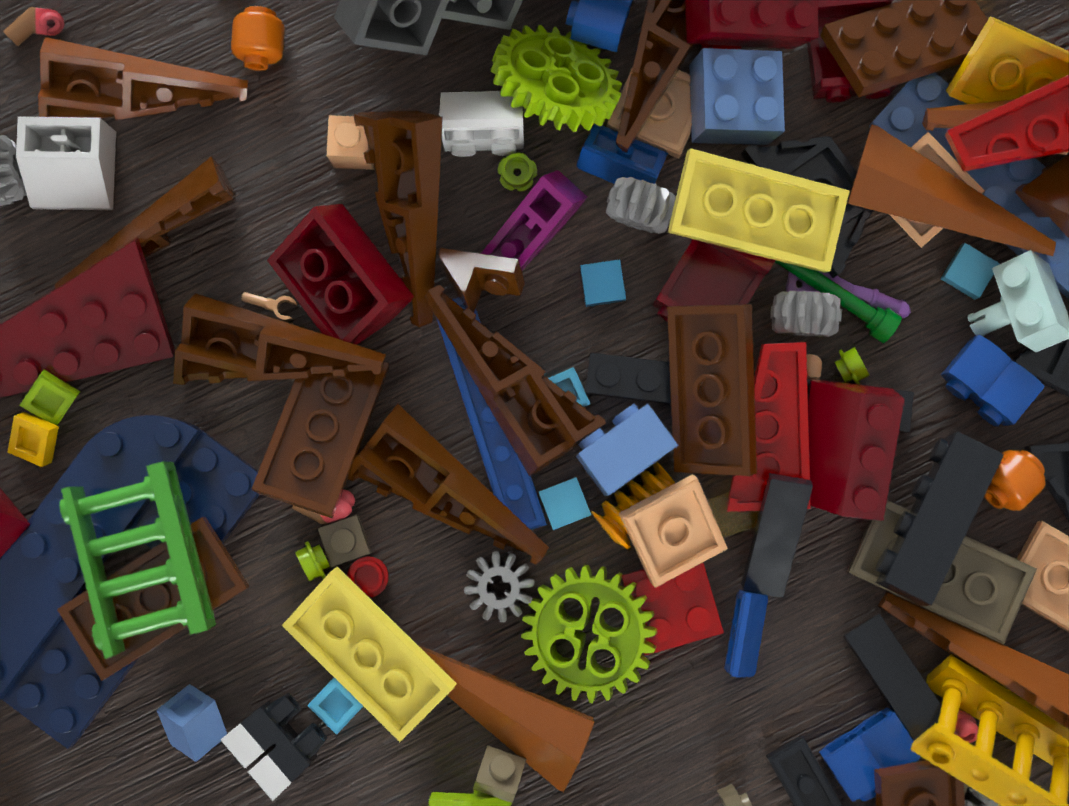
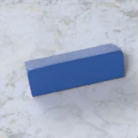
(607, 161)
(746, 634)

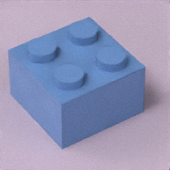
(736, 96)
(626, 449)

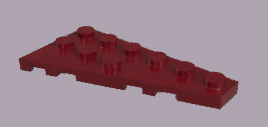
(87, 325)

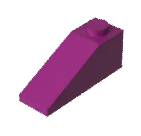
(537, 219)

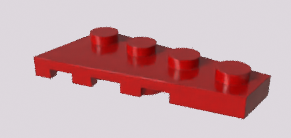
(1015, 131)
(779, 421)

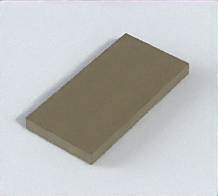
(979, 589)

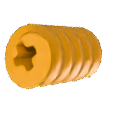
(651, 485)

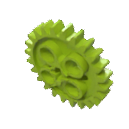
(555, 78)
(624, 642)

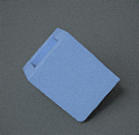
(192, 722)

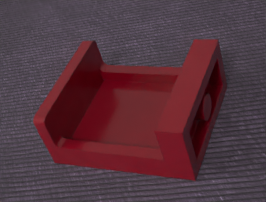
(826, 75)
(712, 277)

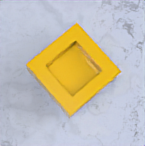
(33, 439)

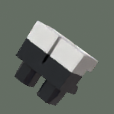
(268, 727)

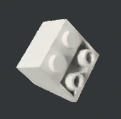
(480, 123)
(67, 162)

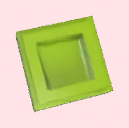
(49, 398)

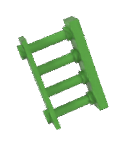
(181, 568)

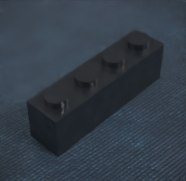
(938, 518)

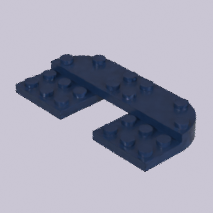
(40, 660)

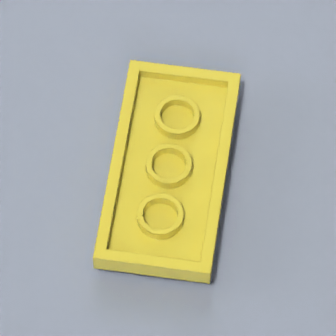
(758, 211)
(369, 654)

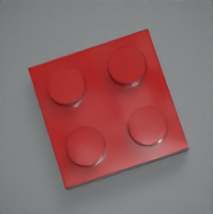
(681, 607)

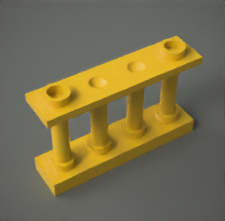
(1000, 712)

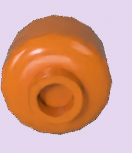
(258, 37)
(1016, 481)

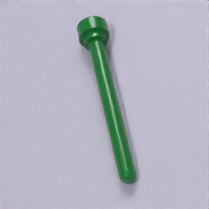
(879, 321)

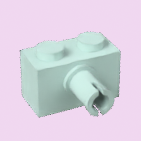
(1027, 302)

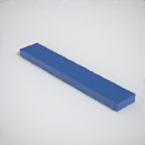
(504, 469)

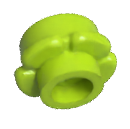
(524, 164)
(851, 366)
(312, 561)

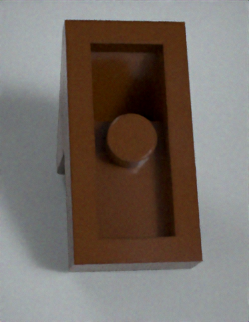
(475, 272)

